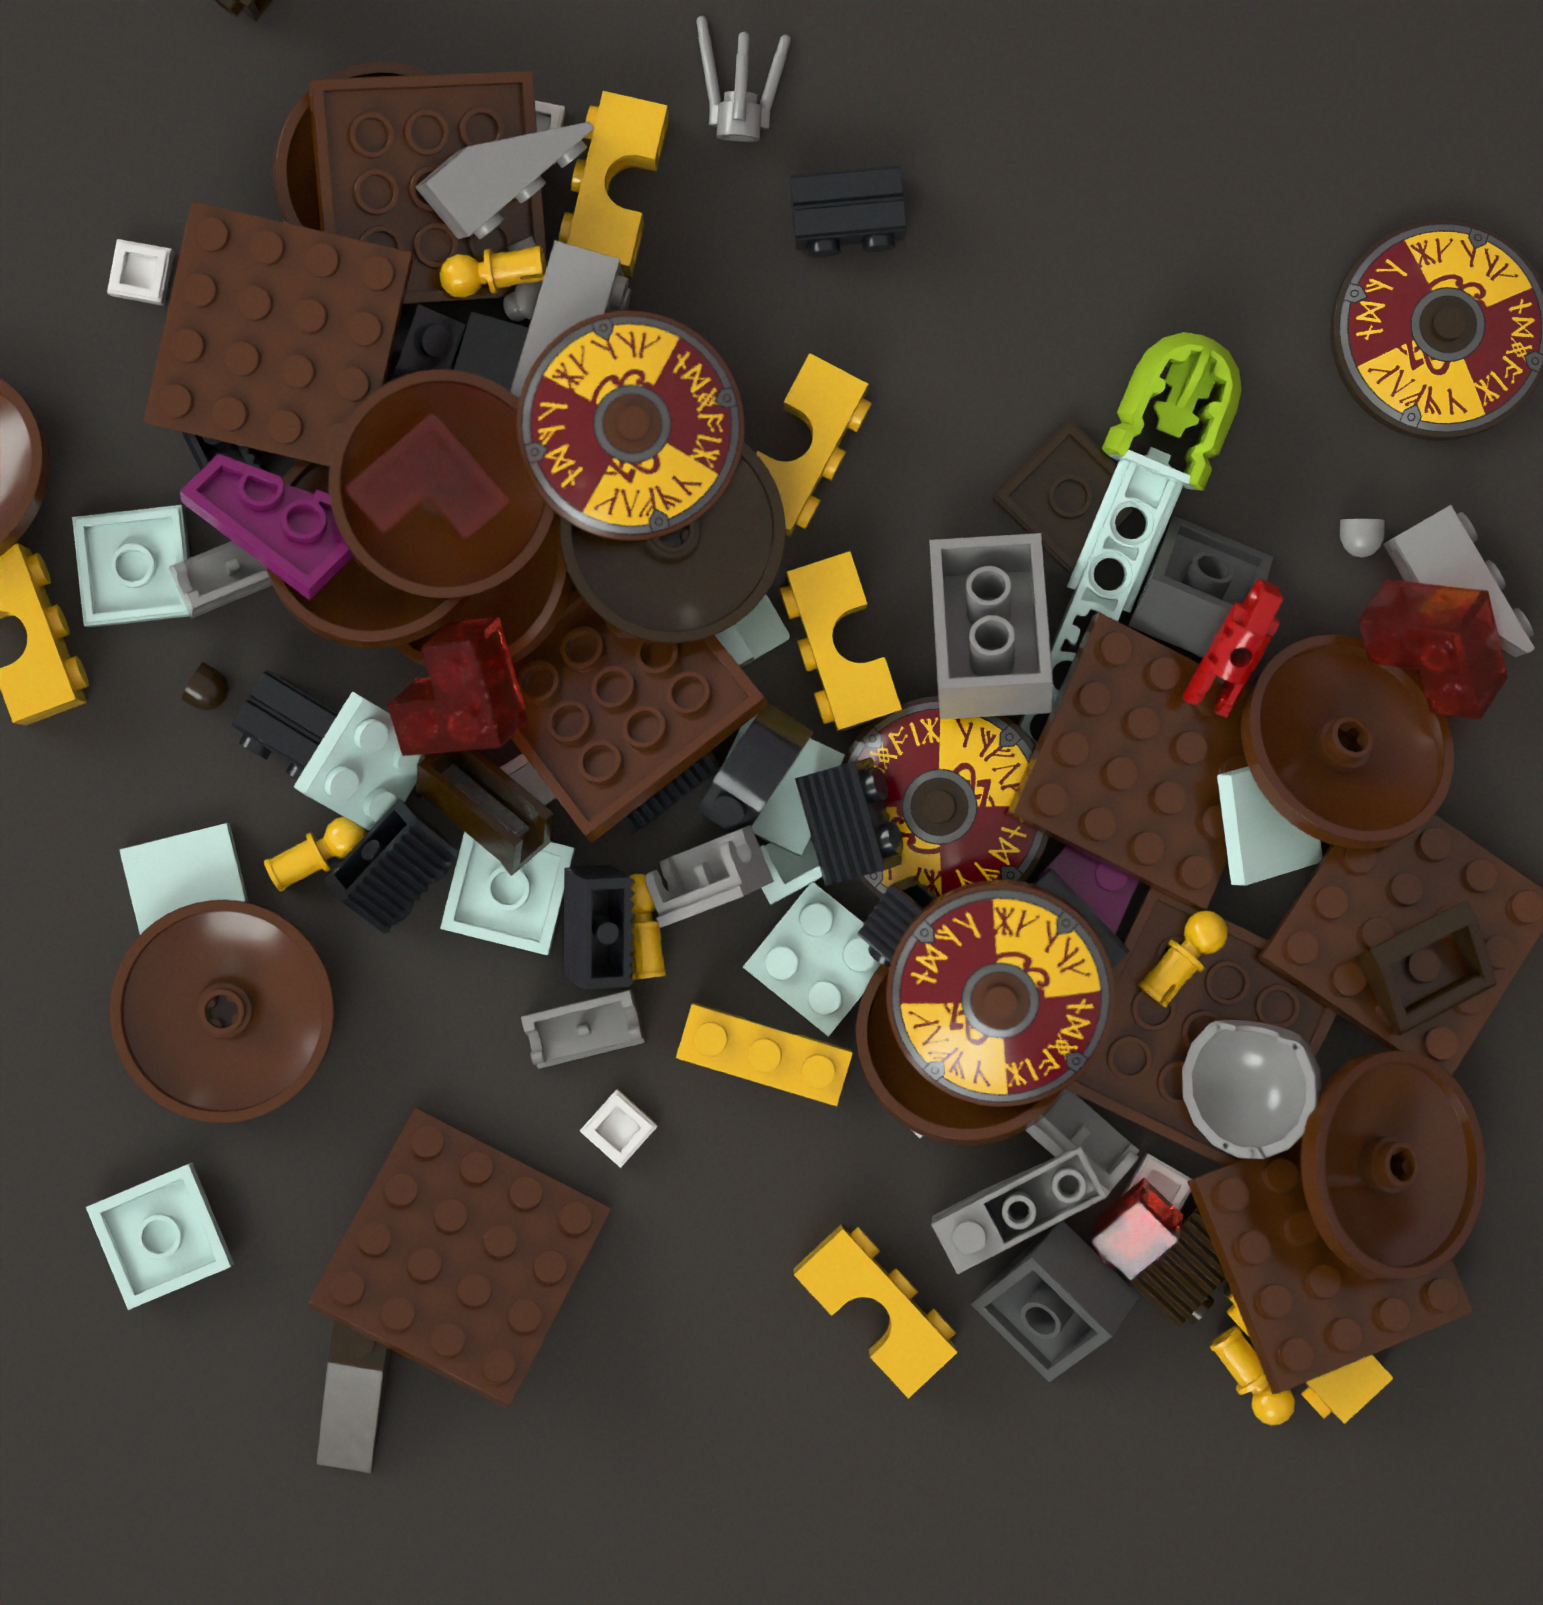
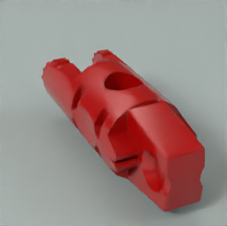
(1237, 647)

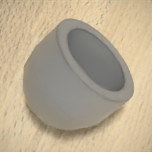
(1362, 536)

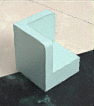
(789, 870)

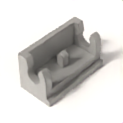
(218, 578)
(708, 876)
(583, 1029)
(1076, 1124)

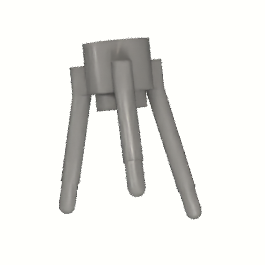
(739, 115)

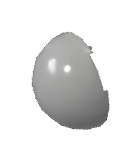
(1250, 1086)

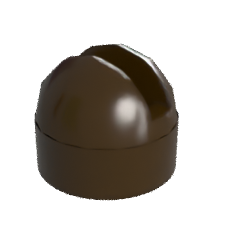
(206, 688)

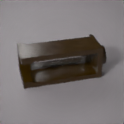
(486, 805)

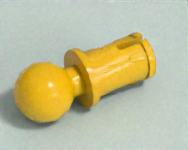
(464, 275)
(313, 854)
(647, 934)
(1204, 935)
(1247, 1371)

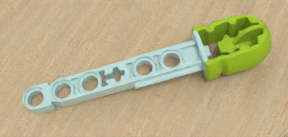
(1148, 480)

